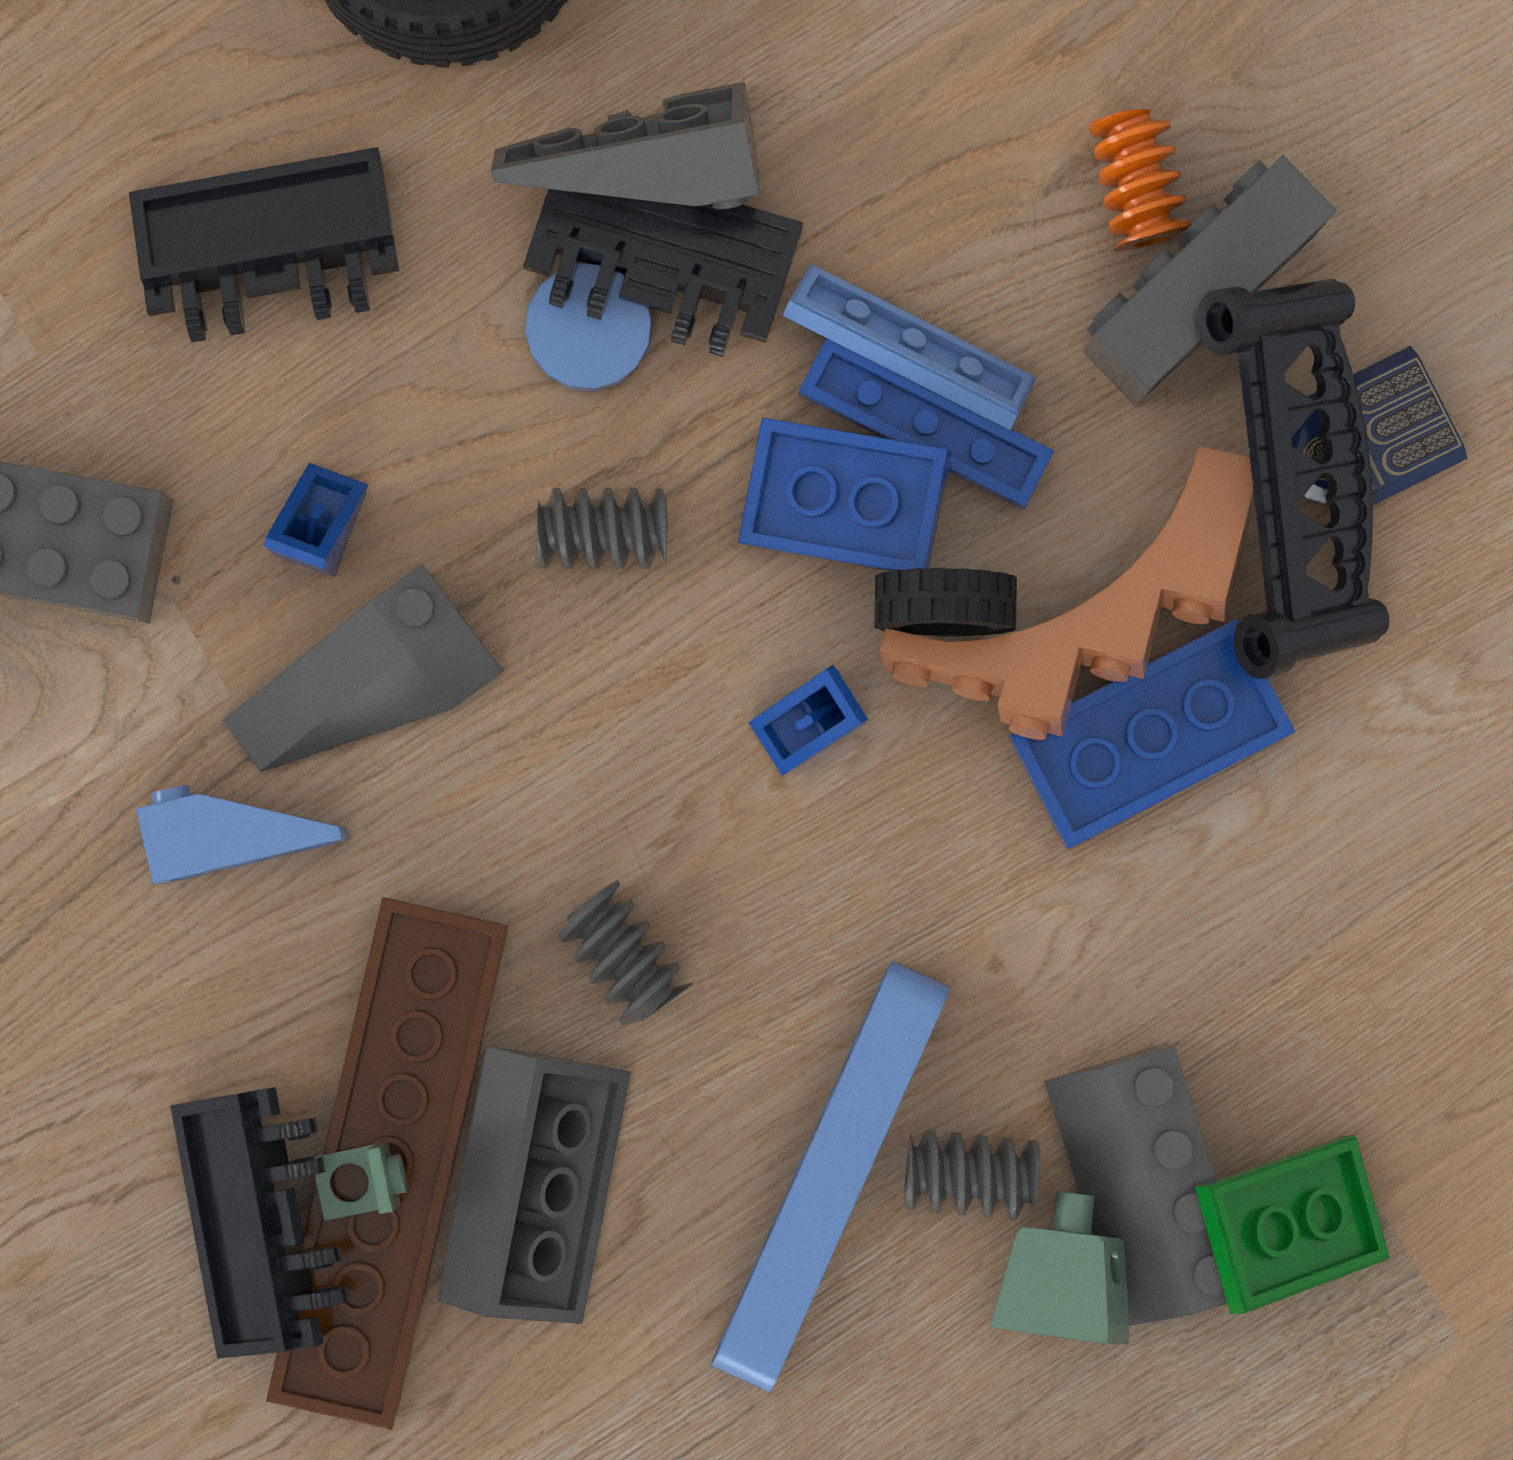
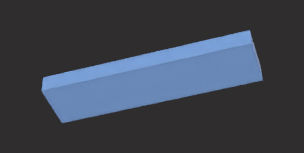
(909, 346)

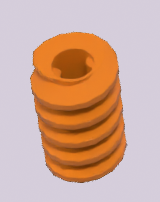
(1137, 179)

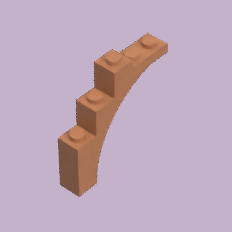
(1038, 668)

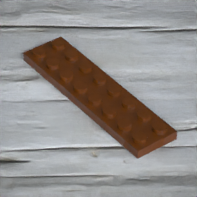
(409, 1086)

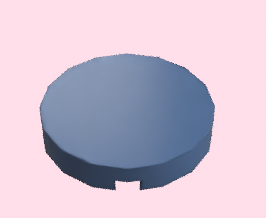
(582, 349)

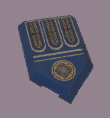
(1404, 425)

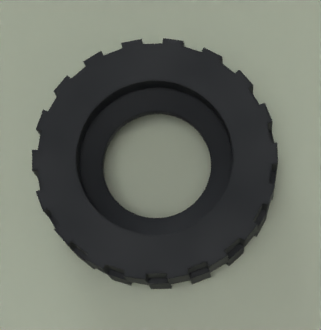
(945, 601)

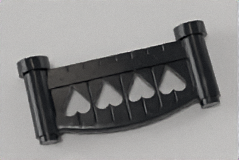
(1269, 334)

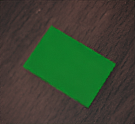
(1292, 1224)

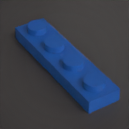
(907, 412)

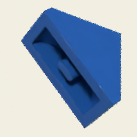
(317, 520)
(808, 720)

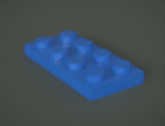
(1152, 736)

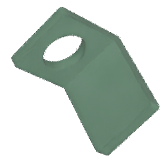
(385, 1179)

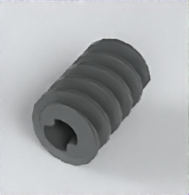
(602, 529)
(622, 956)
(972, 1174)

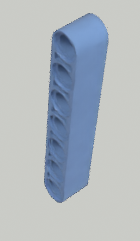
(830, 1176)

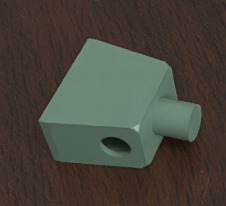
(1066, 1279)

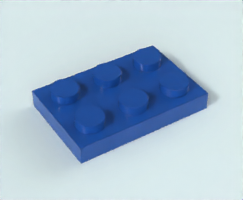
(844, 496)

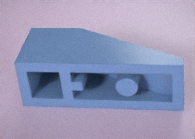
(209, 834)

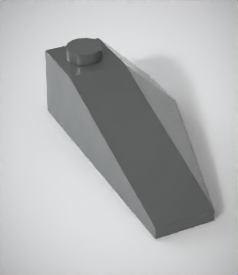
(684, 156)
(378, 670)

